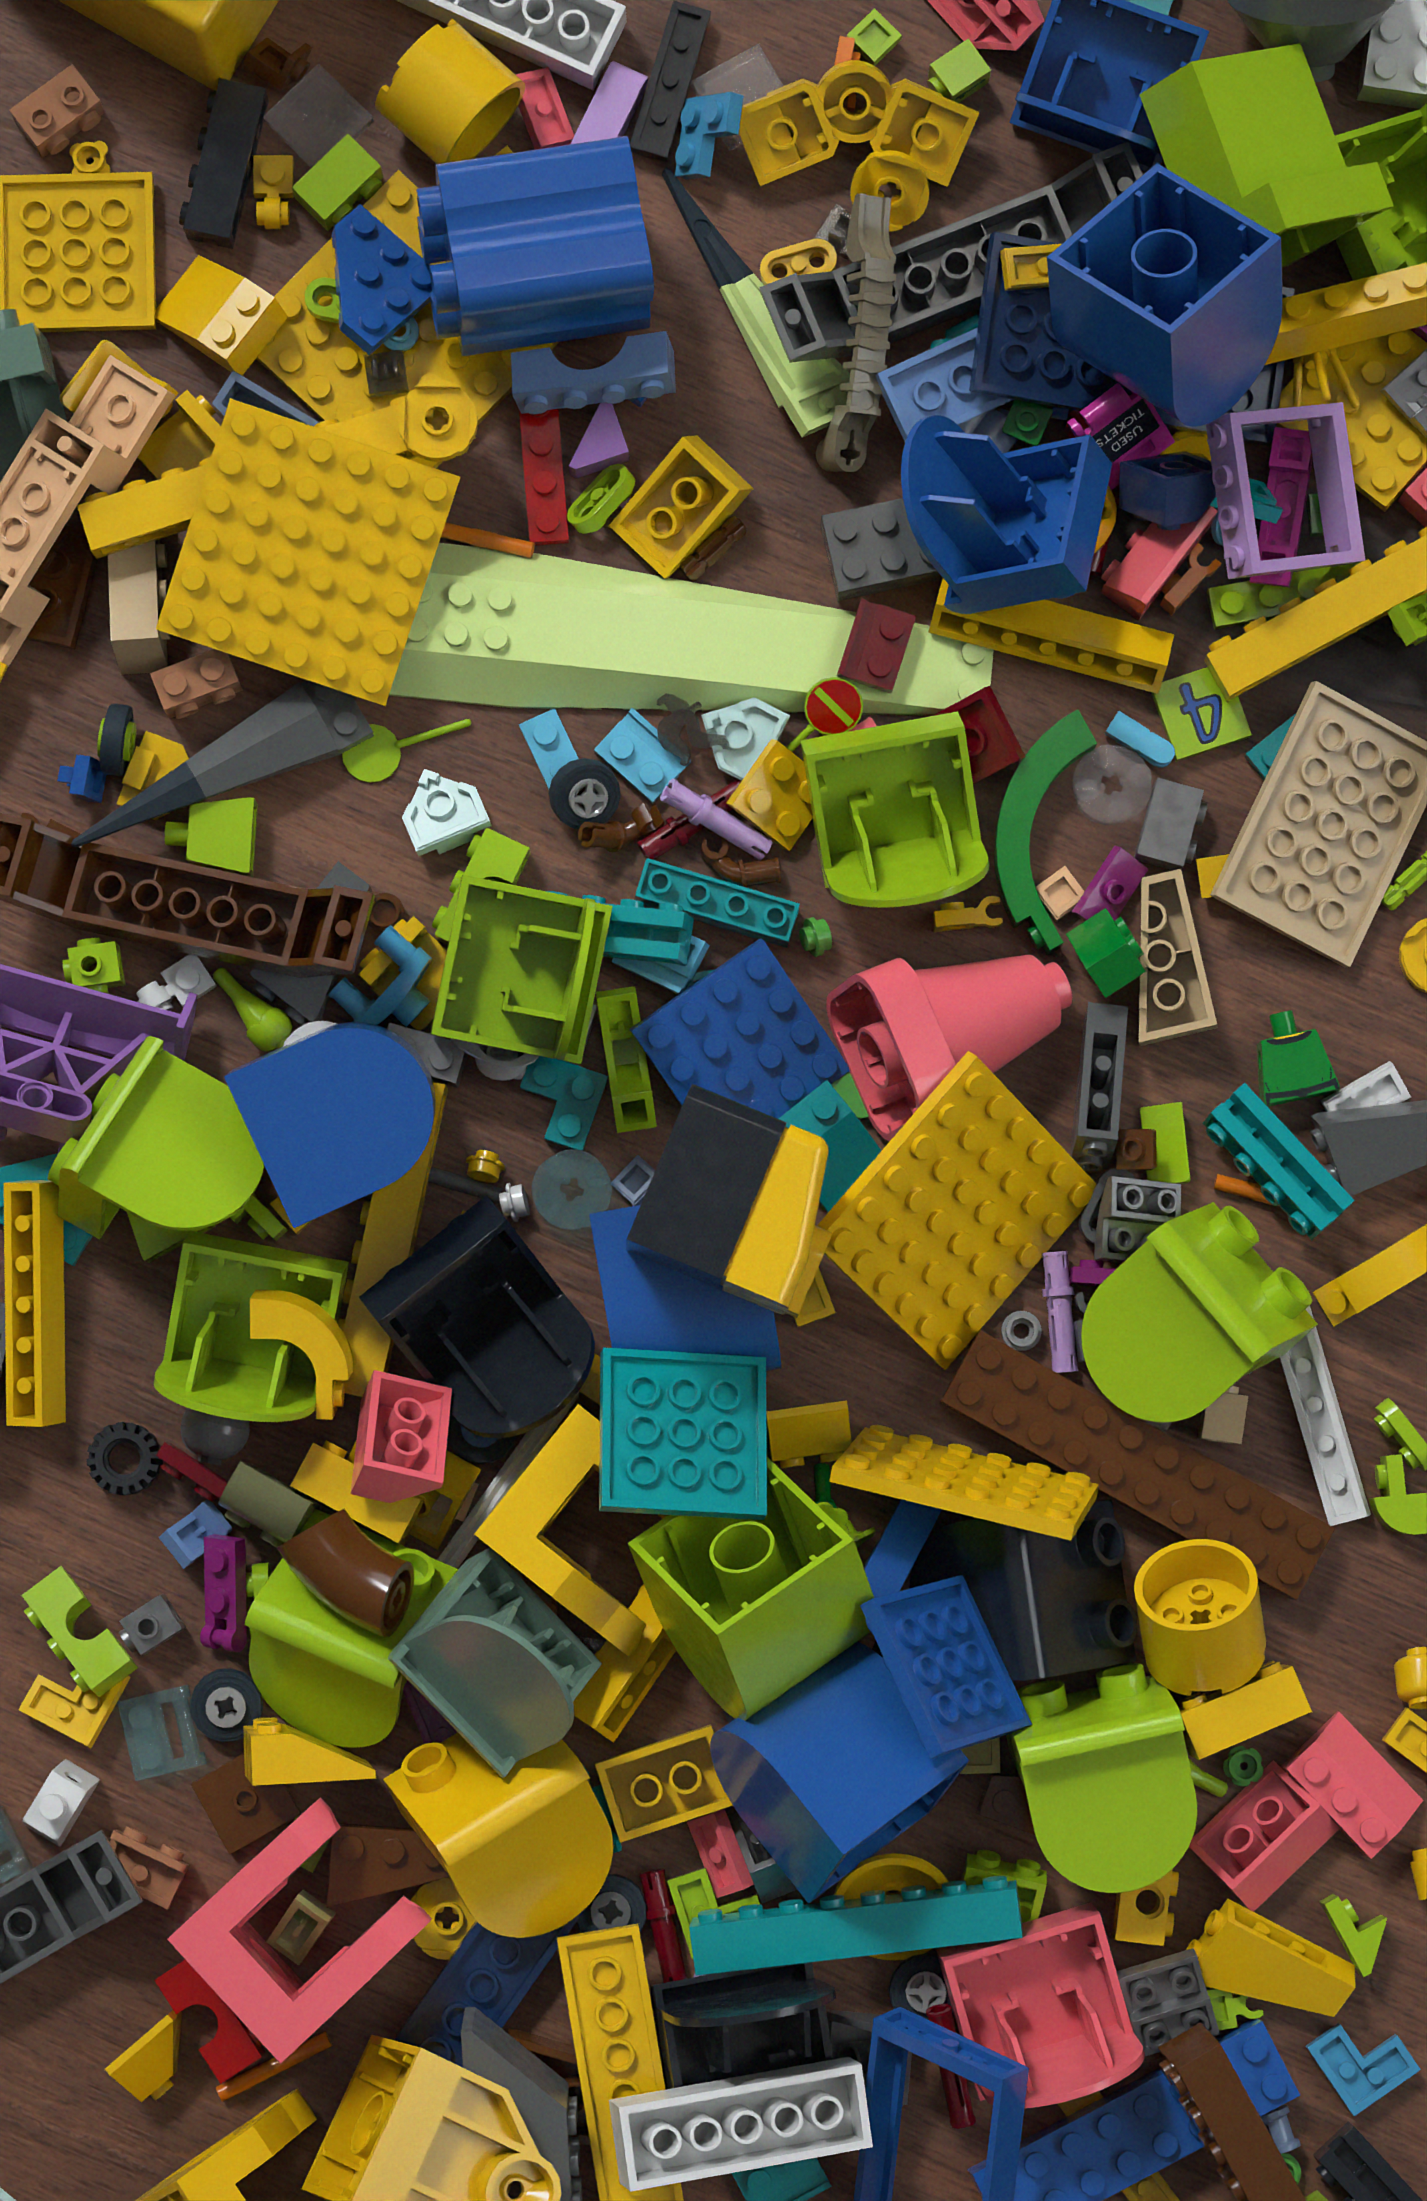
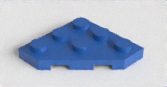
(376, 279)

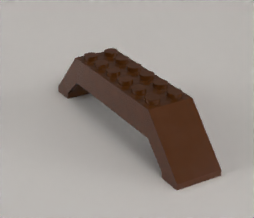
(181, 904)

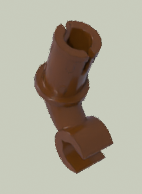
(616, 835)
(741, 873)

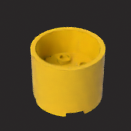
(450, 95)
(1200, 1616)

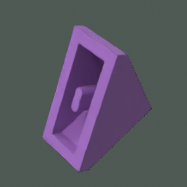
(601, 444)

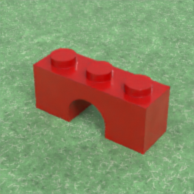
(234, 2043)

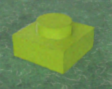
(874, 37)

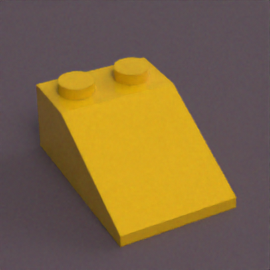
(221, 314)
(680, 505)
(287, 1756)

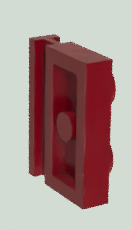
(876, 646)
(180, 1463)

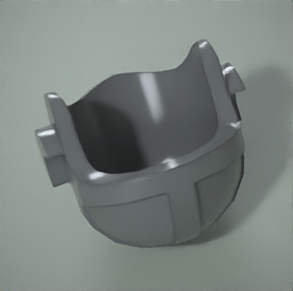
(213, 1436)

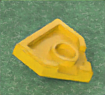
(150, 763)

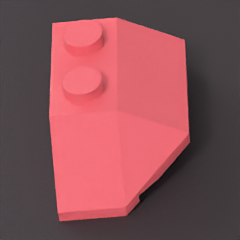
(992, 22)

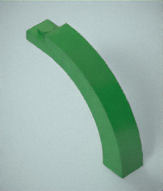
(1037, 771)

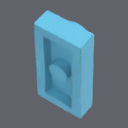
(548, 743)

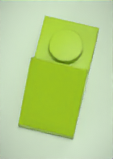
(1359, 1942)

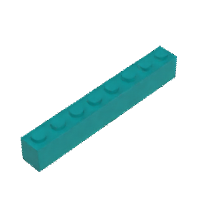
(856, 1926)

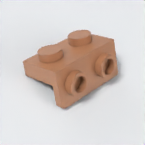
(152, 1870)

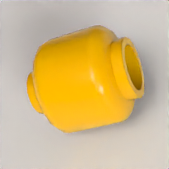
(1412, 1678)

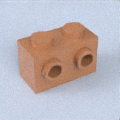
(58, 112)
(196, 683)

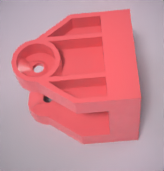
(253, 1976)

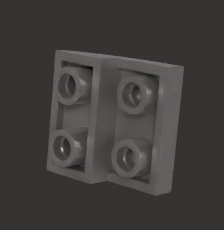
(1132, 1212)
(1166, 1999)

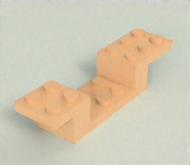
(55, 473)

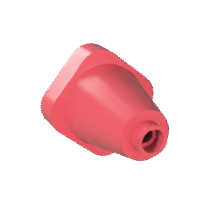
(912, 1026)

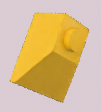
(151, 2060)

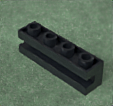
(224, 163)
(1360, 2169)

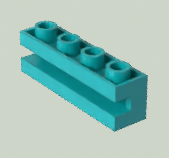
(718, 902)
(647, 932)
(1277, 1162)

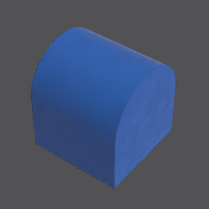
(1170, 296)
(336, 1115)
(668, 1310)
(831, 1770)

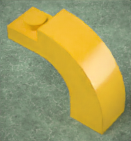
(1375, 1277)
(313, 1330)

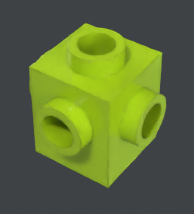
(109, 965)

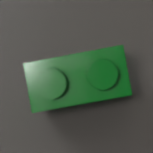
(1107, 951)

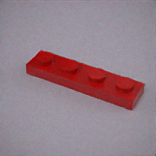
(544, 478)

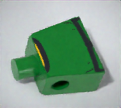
(1293, 1064)

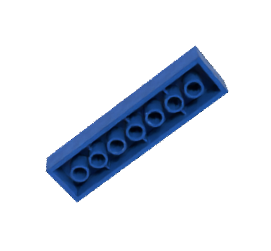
(1137, 2128)

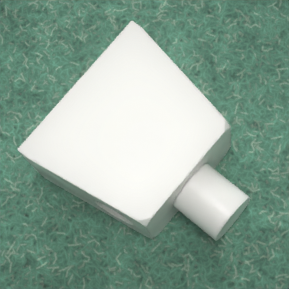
(60, 1801)

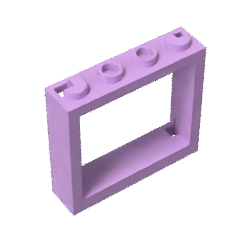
(1333, 482)

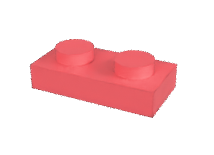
(544, 110)
(720, 1853)

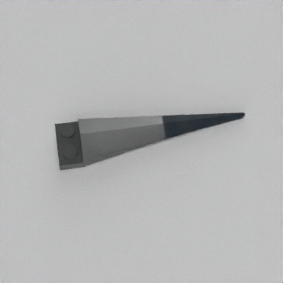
(286, 734)

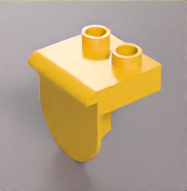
(515, 1846)

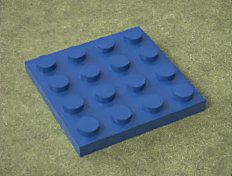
(742, 1037)
(945, 1665)

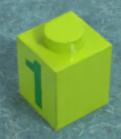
(959, 72)

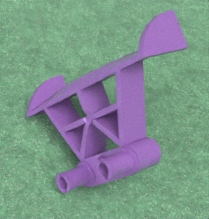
(77, 1019)

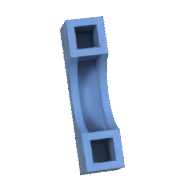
(639, 370)

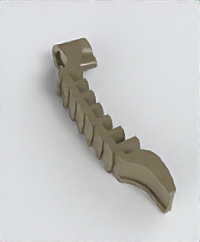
(870, 245)

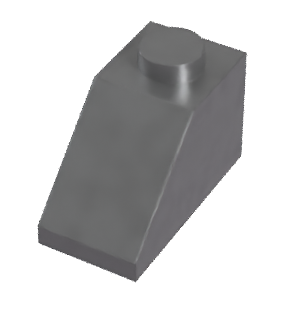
(765, 1872)

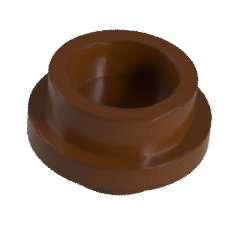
(385, 911)

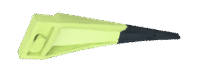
(803, 388)

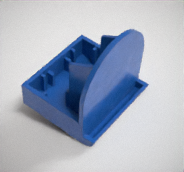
(1093, 68)
(999, 521)

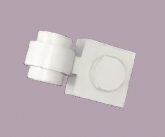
(182, 977)

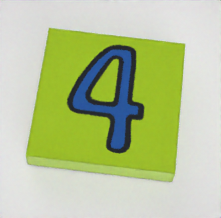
(1198, 714)

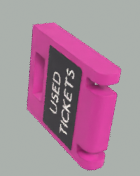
(1123, 428)

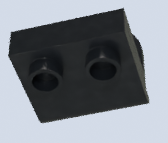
(487, 1323)
(1043, 1597)
(741, 2023)

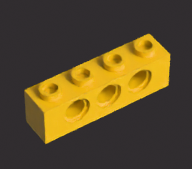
(1150, 1926)

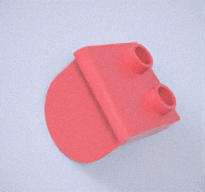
(1046, 2005)

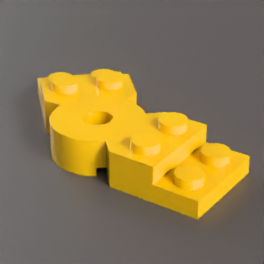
(807, 120)

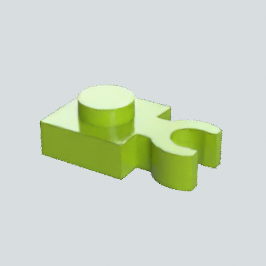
(1227, 2007)

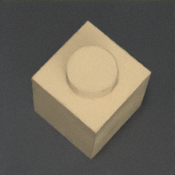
(1224, 1418)

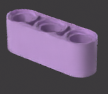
(612, 104)

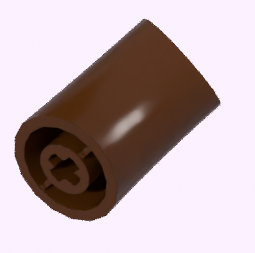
(351, 1573)

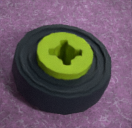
(116, 739)

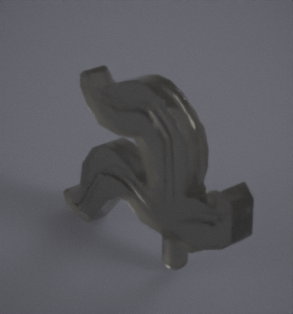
(671, 727)

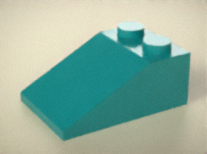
(847, 1139)

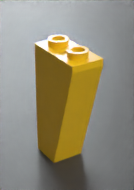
(1269, 1963)

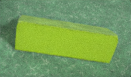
(1170, 1142)

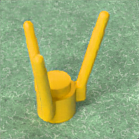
(1318, 361)

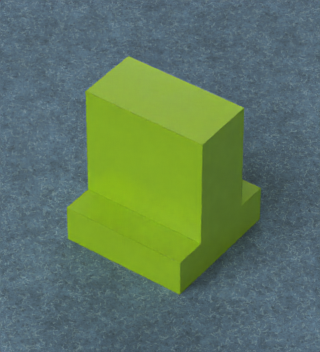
(1264, 145)

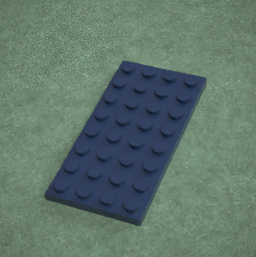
(1024, 362)

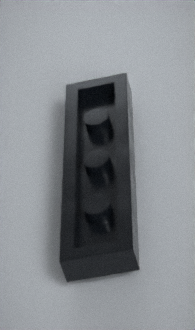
(670, 81)

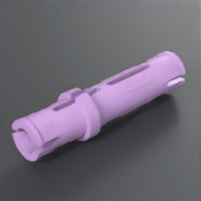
(702, 811)
(1059, 1306)

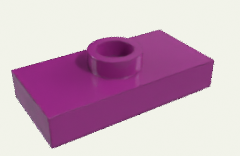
(1111, 885)

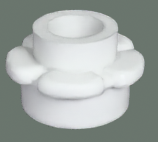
(514, 1202)

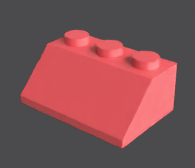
(1151, 563)
(400, 1438)
(1353, 1785)
(1263, 1836)

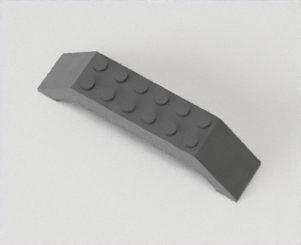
(944, 269)
(61, 1902)
(536, 2090)

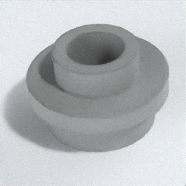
(1032, 1324)

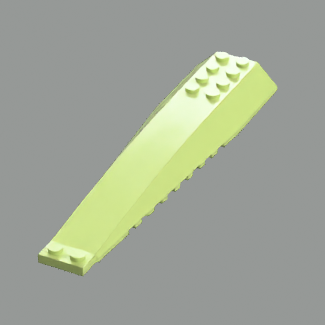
(612, 637)

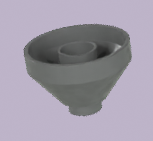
(1322, 27)

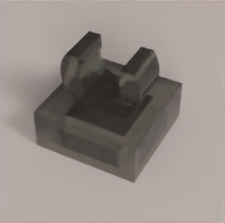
(836, 230)
(386, 373)

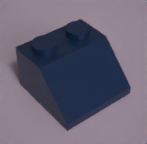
(1166, 488)

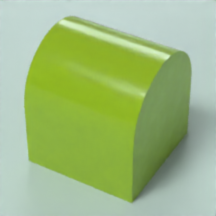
(755, 1598)

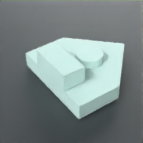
(748, 729)
(443, 814)

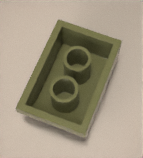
(267, 1503)

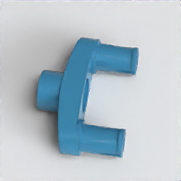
(401, 996)

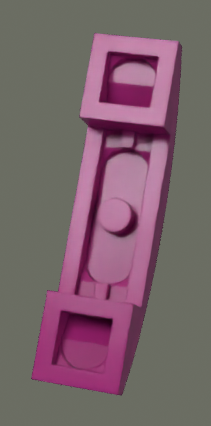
(1289, 485)

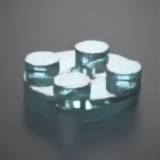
(560, 1170)

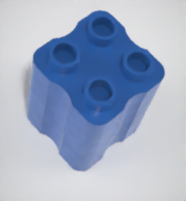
(536, 247)

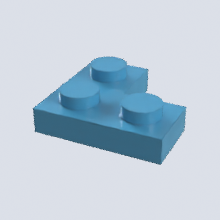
(702, 122)
(1361, 2078)

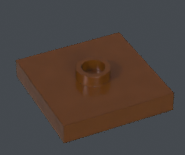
(242, 1810)

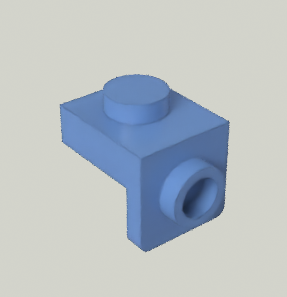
(187, 1536)

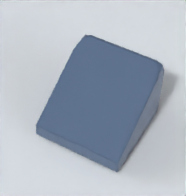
(634, 1180)

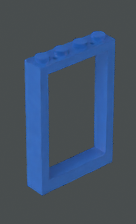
(905, 2031)

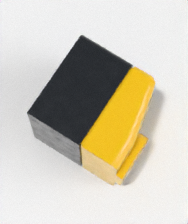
(736, 1203)

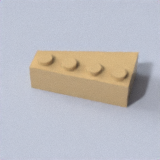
(135, 607)
(1175, 986)

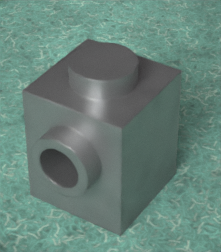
(151, 1625)

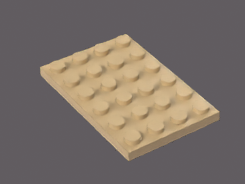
(1328, 825)

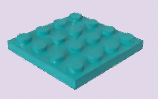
(683, 1434)

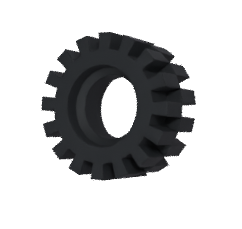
(100, 1452)

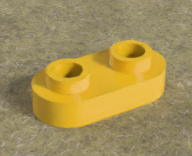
(796, 259)

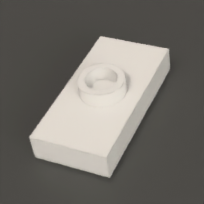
(1374, 1089)

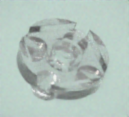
(1132, 775)

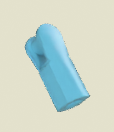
(1140, 740)

